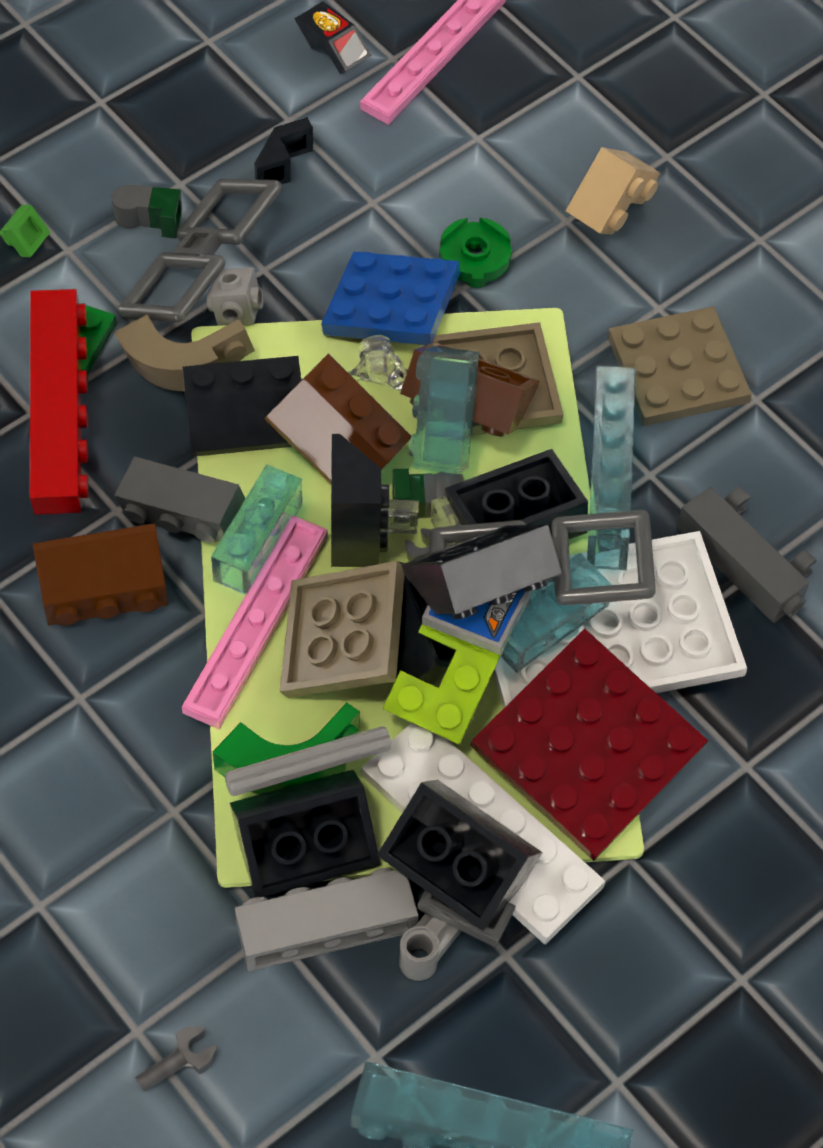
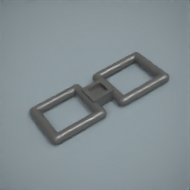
(198, 249)
(560, 528)

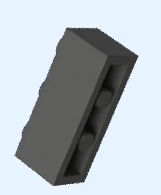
(178, 499)

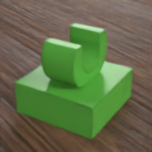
(25, 231)

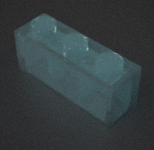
(444, 409)
(256, 528)
(547, 622)

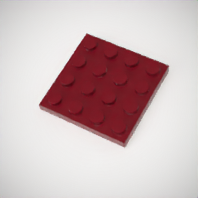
(588, 744)

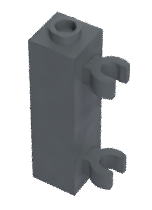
(745, 555)

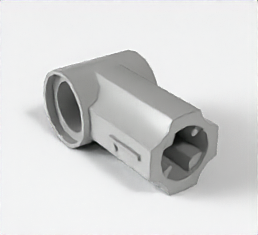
(431, 936)

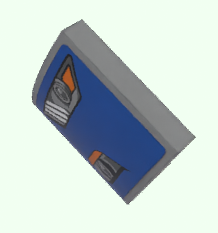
(487, 627)

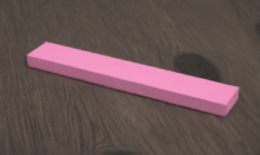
(427, 58)
(254, 623)

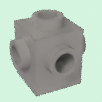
(235, 296)

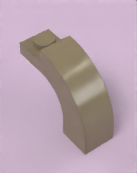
(162, 360)

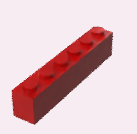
(56, 402)

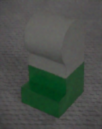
(148, 208)
(422, 487)

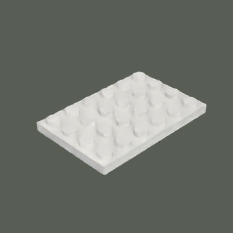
(667, 640)

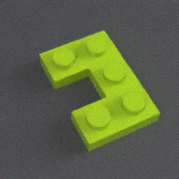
(453, 704)

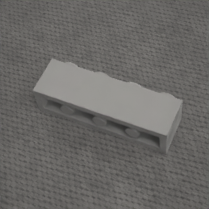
(325, 918)

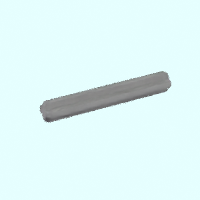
(307, 761)

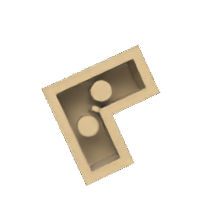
(610, 188)

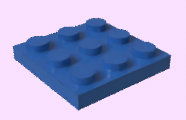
(391, 297)

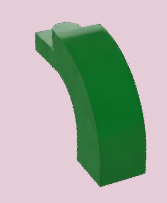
(245, 747)

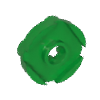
(477, 268)

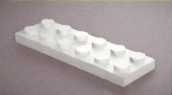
(560, 879)

